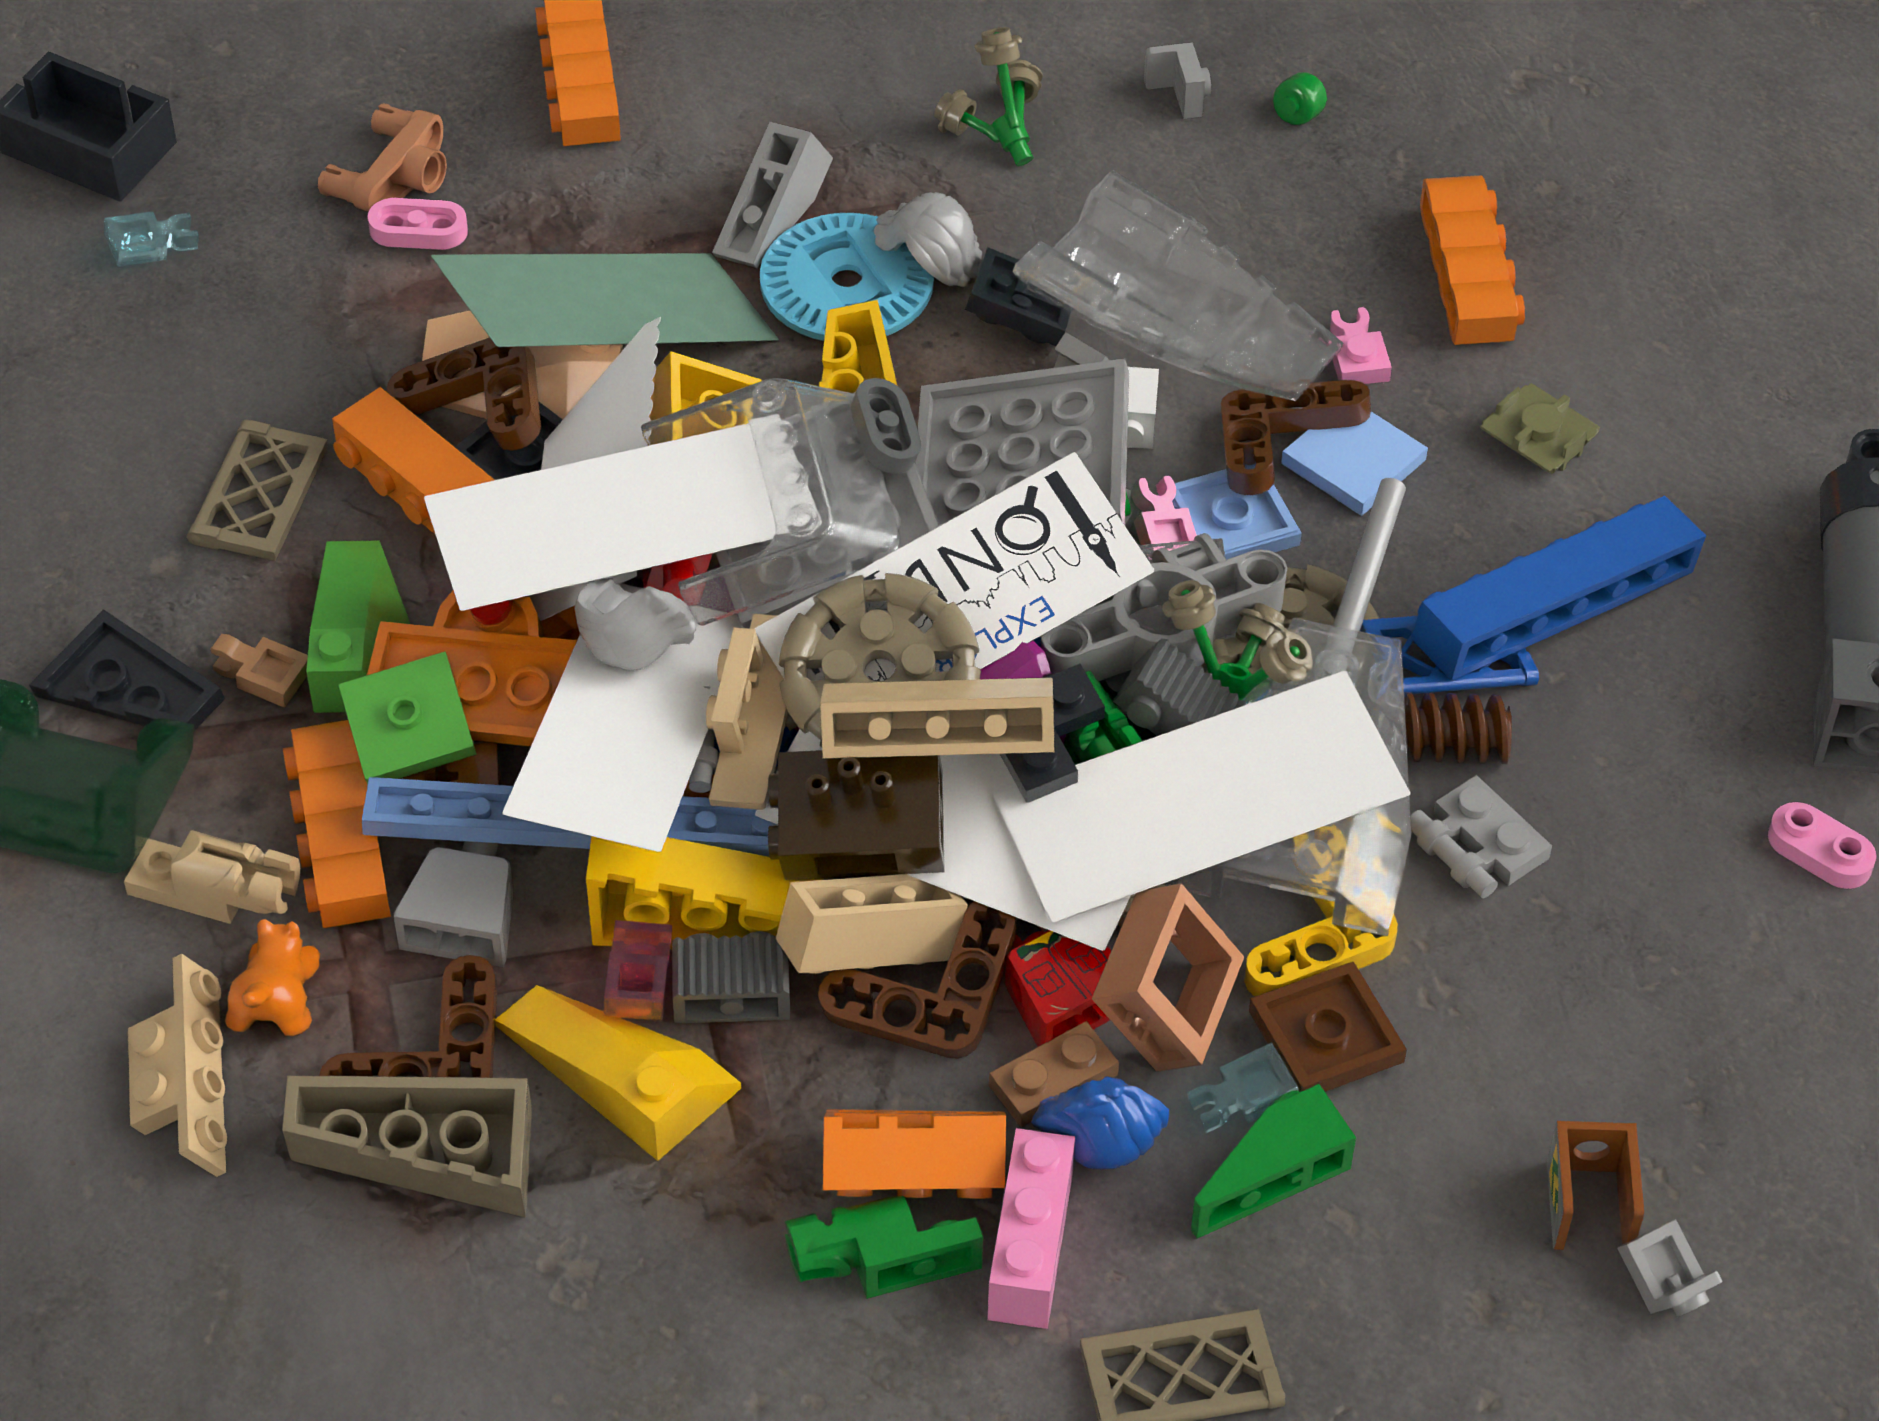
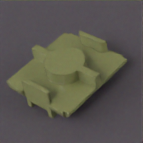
(1540, 427)

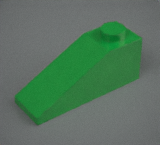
(1284, 1152)

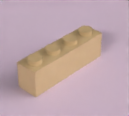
(937, 718)

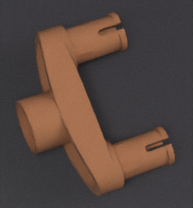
(405, 164)

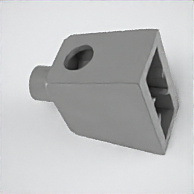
(458, 905)

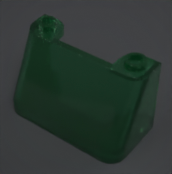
(80, 795)

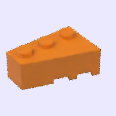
(914, 1152)

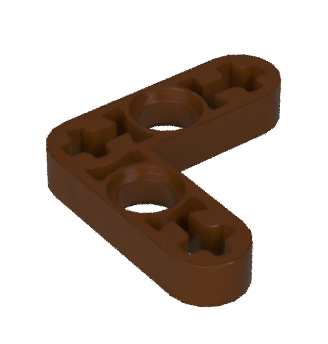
(491, 370)
(1258, 415)
(948, 1003)
(451, 1051)

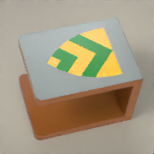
(1618, 1157)

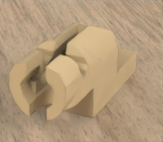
(213, 877)

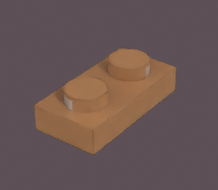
(1051, 1070)

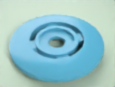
(805, 257)

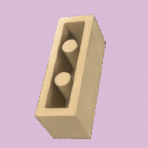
(868, 923)

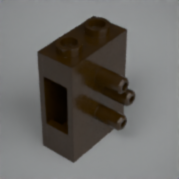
(856, 815)

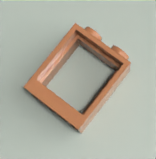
(1126, 992)

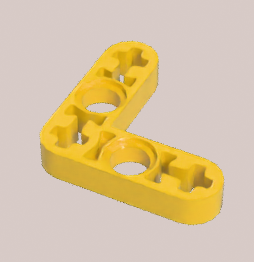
(1277, 952)

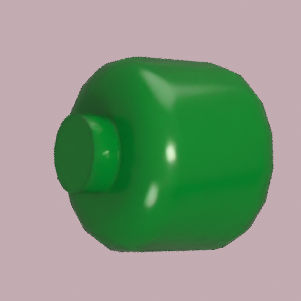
(1299, 98)

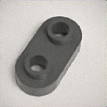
(885, 425)

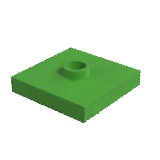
(407, 718)

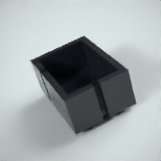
(83, 128)

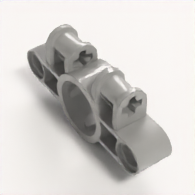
(1112, 643)

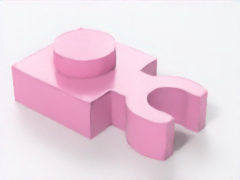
(1363, 353)
(1159, 519)

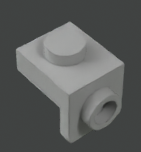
(1178, 68)
(1667, 1270)

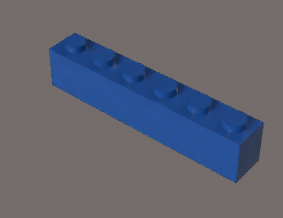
(1557, 587)

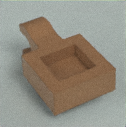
(265, 671)

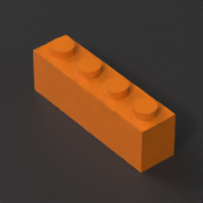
(401, 454)

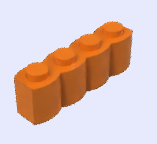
(580, 71)
(1470, 260)
(331, 802)

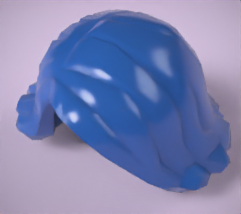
(1108, 1120)

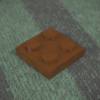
(1328, 1028)

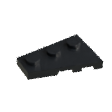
(126, 677)

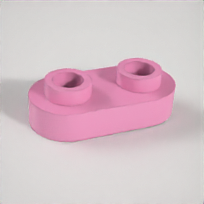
(417, 223)
(1820, 845)

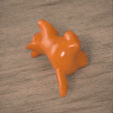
(274, 981)

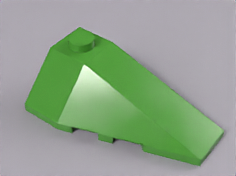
(350, 602)

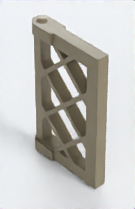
(235, 536)
(1201, 1333)

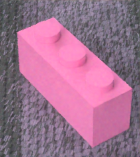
(1031, 1228)

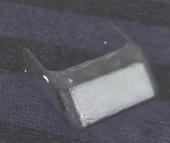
(820, 486)

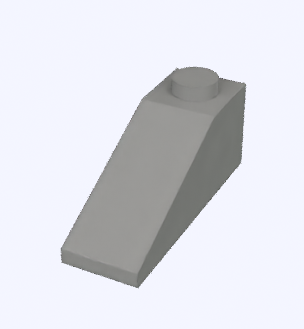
(773, 194)

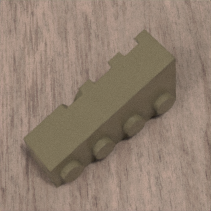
(417, 1133)

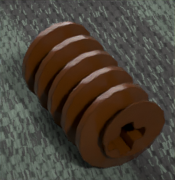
(1458, 727)

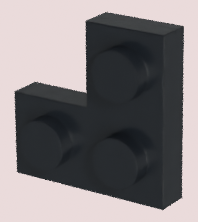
(1004, 300)
(1074, 707)

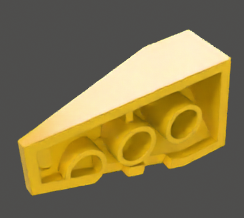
(626, 1072)

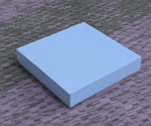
(1354, 459)
(1240, 520)

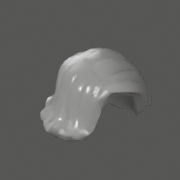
(936, 235)
(630, 627)

